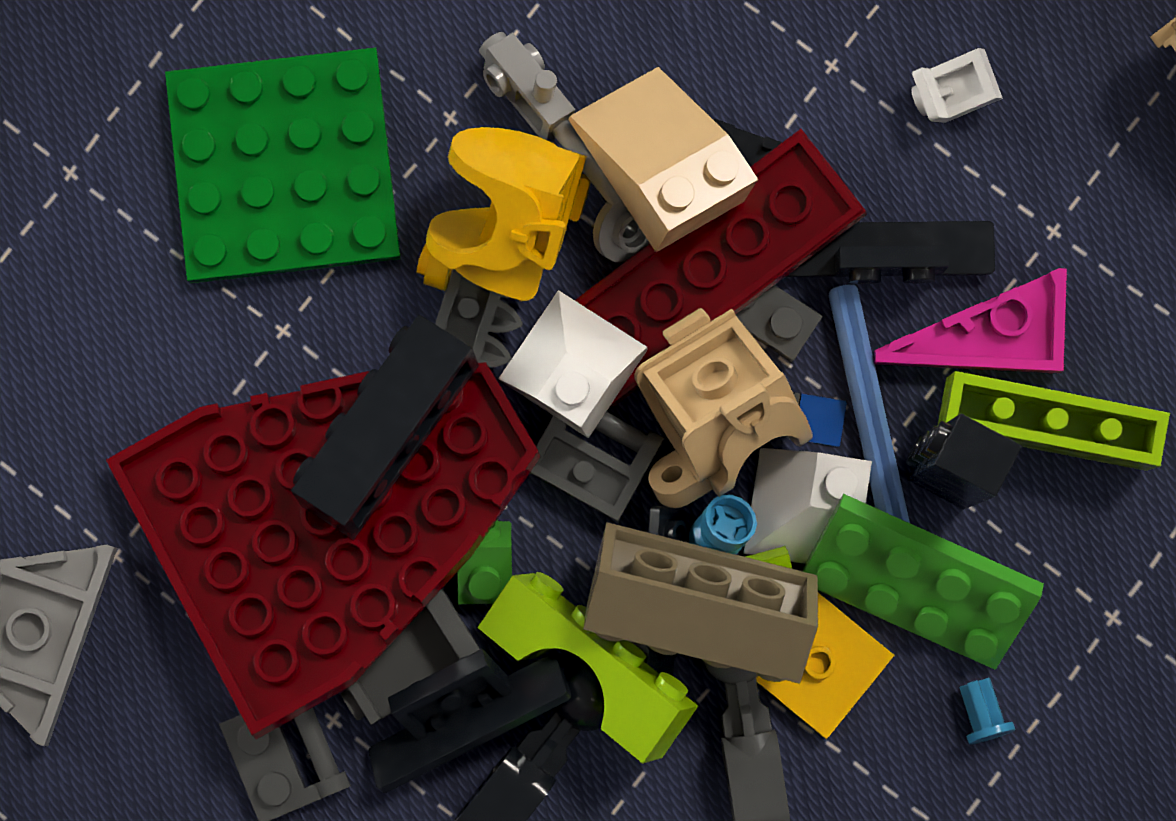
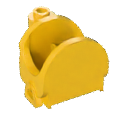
(522, 231)

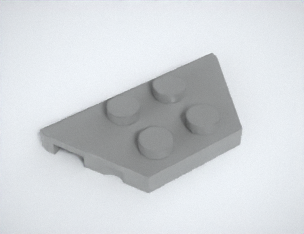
(43, 627)

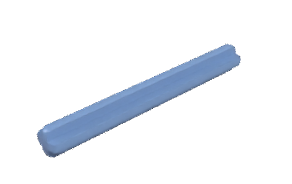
(867, 400)

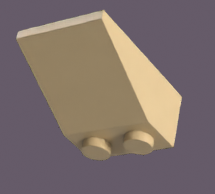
(664, 157)

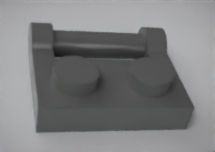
(590, 472)
(271, 769)

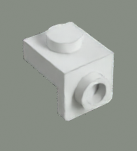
(955, 87)

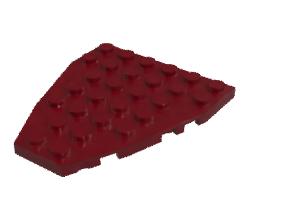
(280, 592)

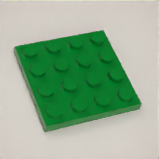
(282, 165)

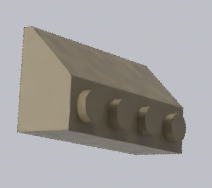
(703, 604)

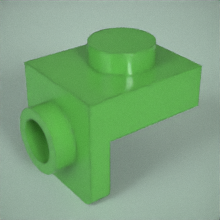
(488, 568)

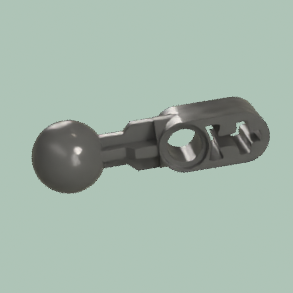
(750, 750)

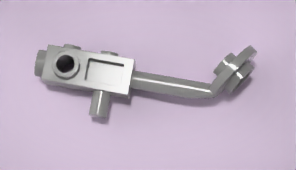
(520, 76)

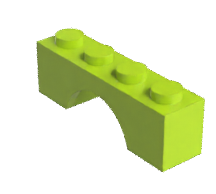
(640, 706)

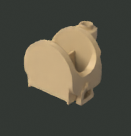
(715, 404)

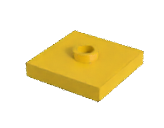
(837, 672)

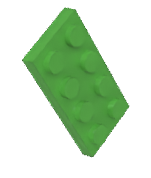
(922, 582)

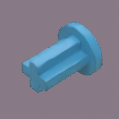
(984, 712)

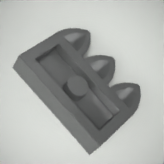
(474, 312)

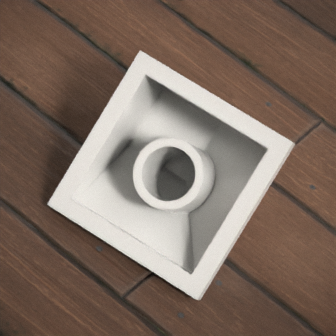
(573, 364)
(798, 495)

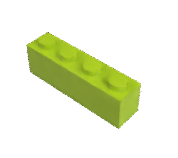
(1059, 420)

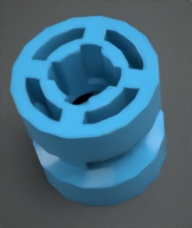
(724, 525)

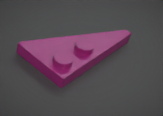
(1007, 333)

